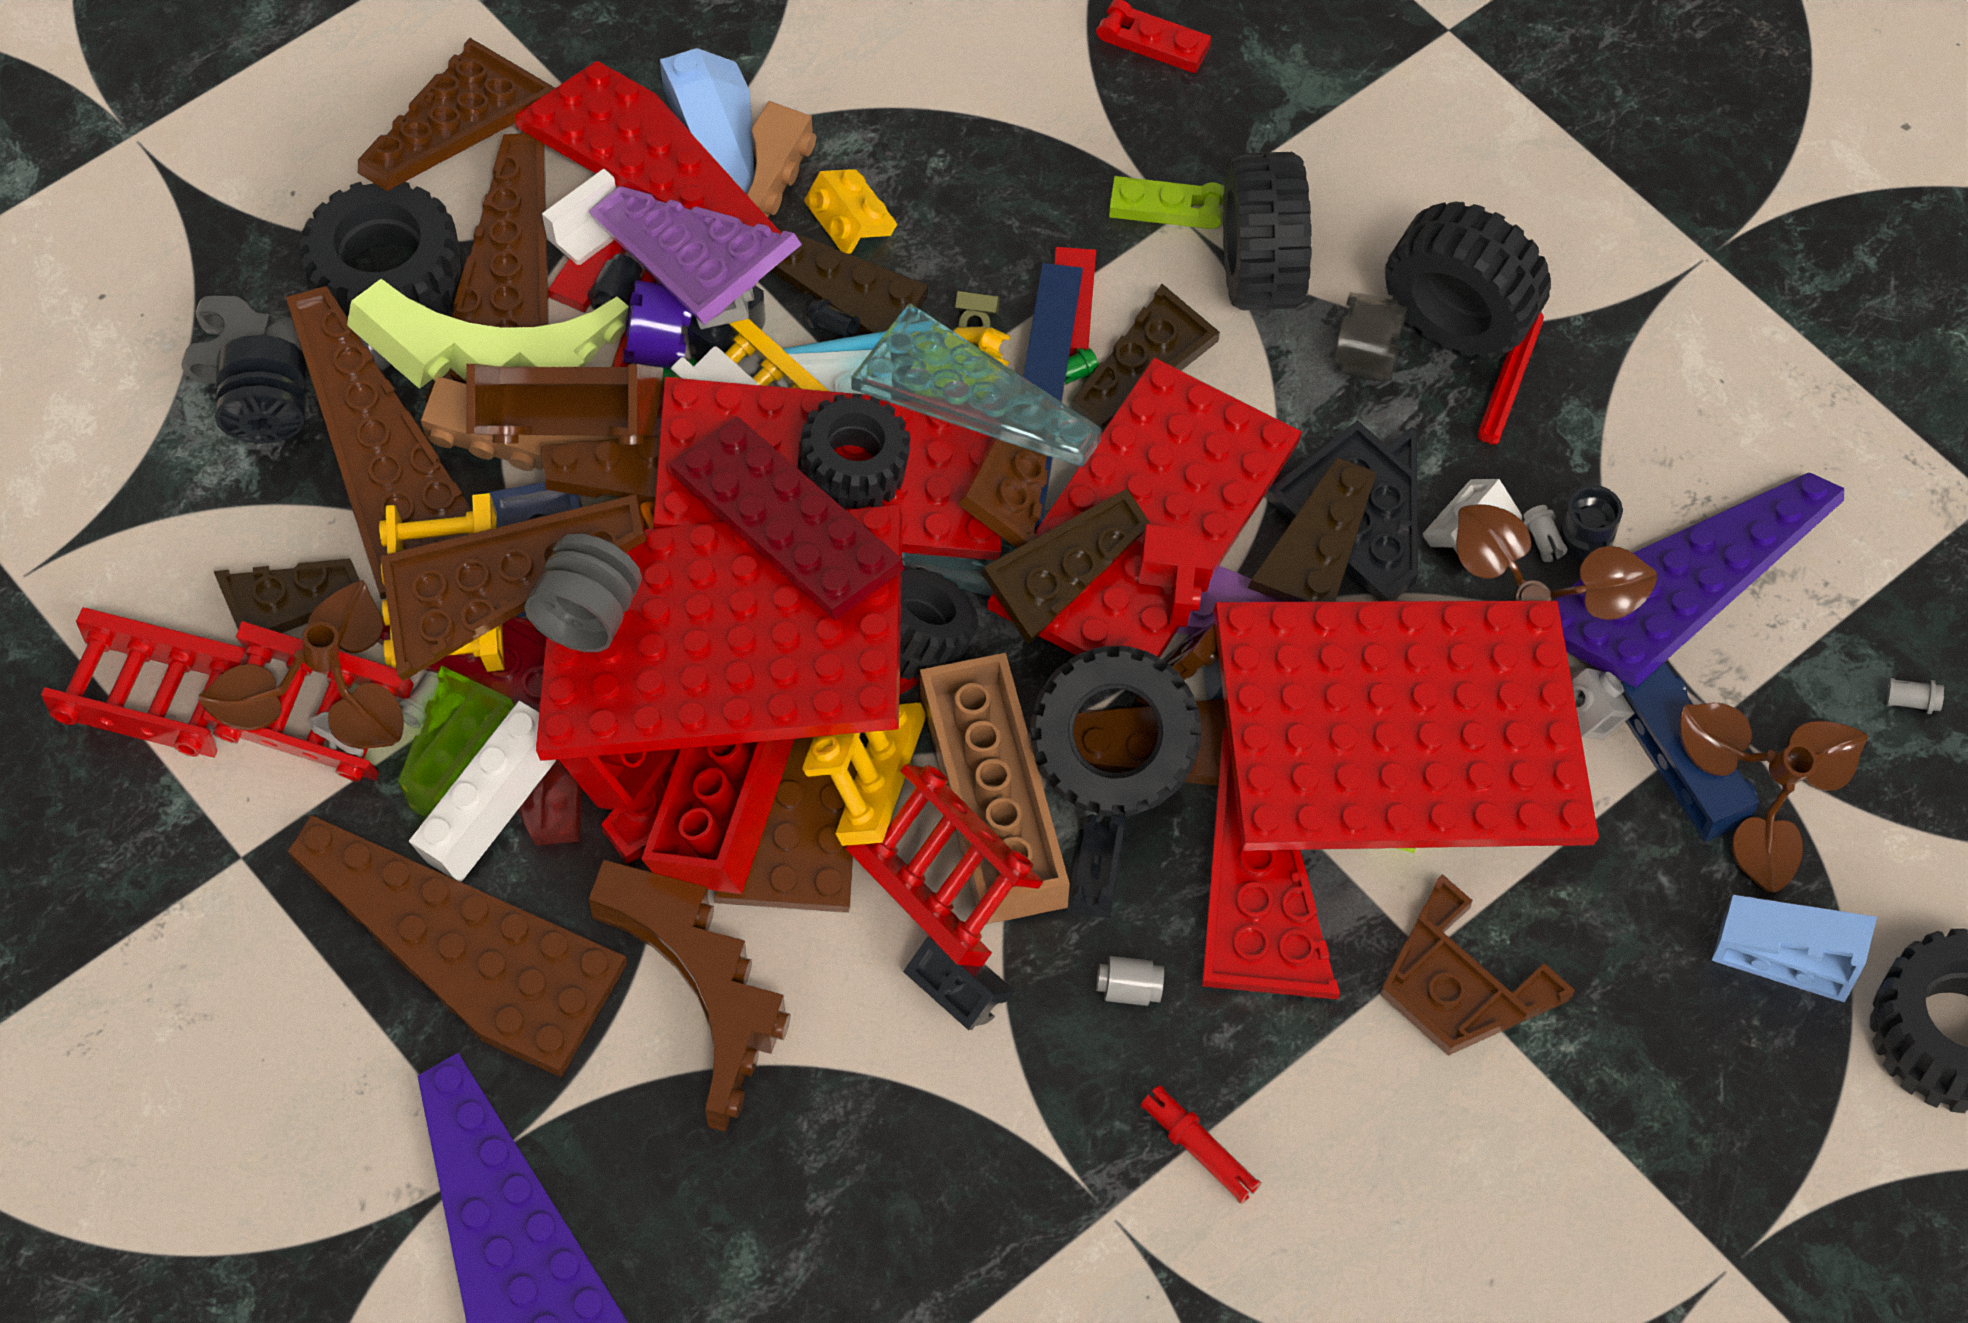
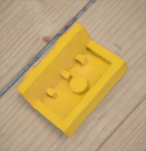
(848, 208)

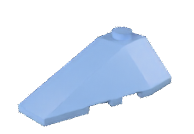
(714, 106)

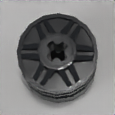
(260, 389)

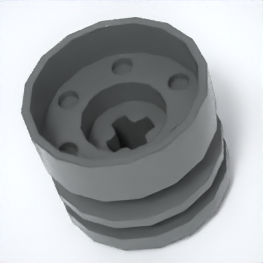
(583, 593)

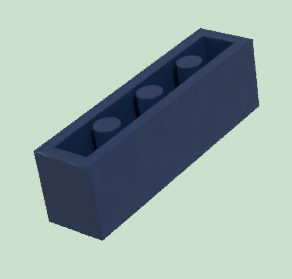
(1709, 801)

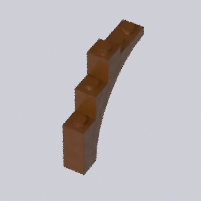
(675, 922)

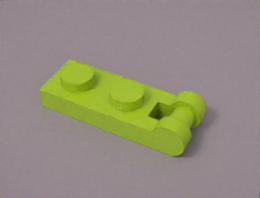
(1167, 202)

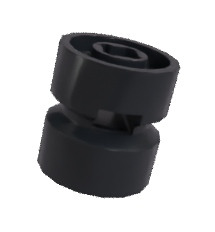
(1590, 520)

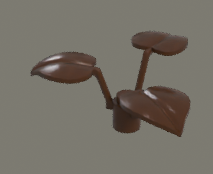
(1612, 576)
(345, 620)
(1816, 751)

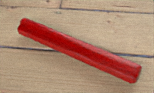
(1507, 386)

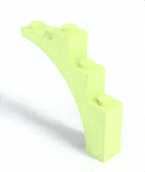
(430, 343)

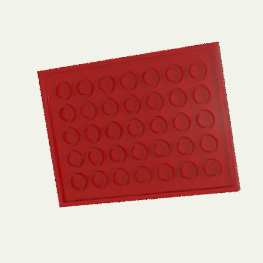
(725, 654)
(1402, 725)

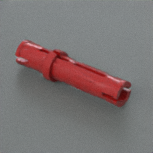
(1187, 1131)

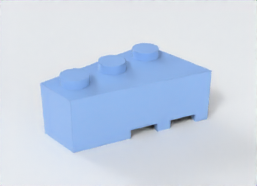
(1795, 944)

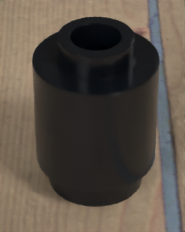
(615, 280)

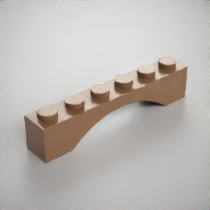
(779, 144)

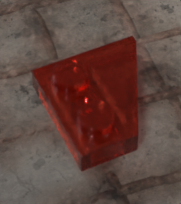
(553, 808)

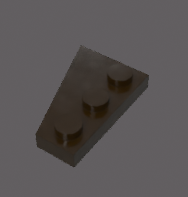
(283, 596)

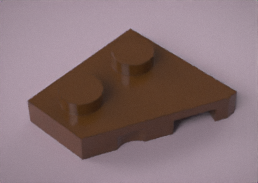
(1192, 654)

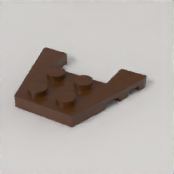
(1451, 992)

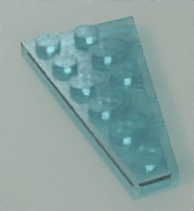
(951, 379)

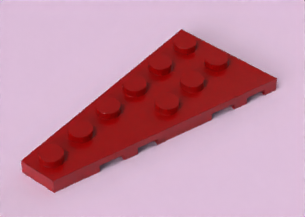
(1260, 913)

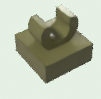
(977, 306)

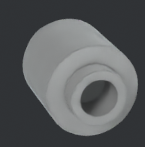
(1130, 981)

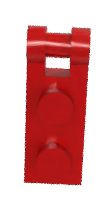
(1153, 37)

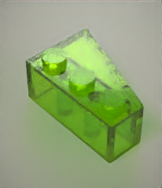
(453, 733)

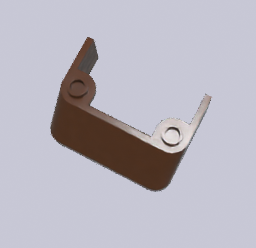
(563, 401)

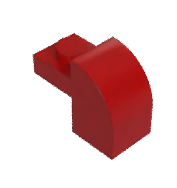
(1176, 561)

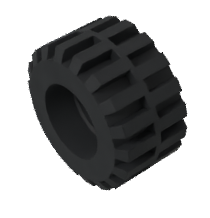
(861, 425)
(934, 621)

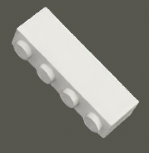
(483, 796)

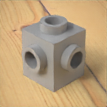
(1599, 703)

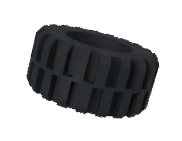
(377, 217)
(1267, 230)
(1468, 279)
(1054, 730)
(1904, 1029)

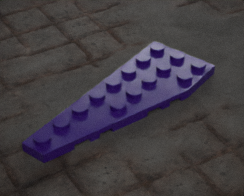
(1697, 577)
(503, 1229)

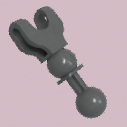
(231, 319)

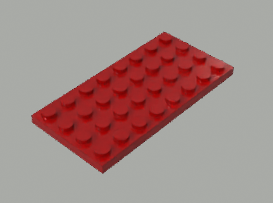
(1191, 466)
(935, 476)

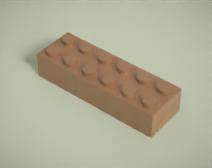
(992, 768)

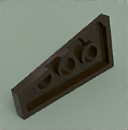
(850, 284)
(1163, 331)
(1319, 541)
(1055, 568)

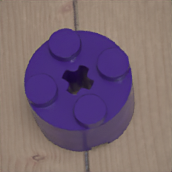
(655, 327)

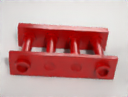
(141, 644)
(266, 644)
(906, 881)

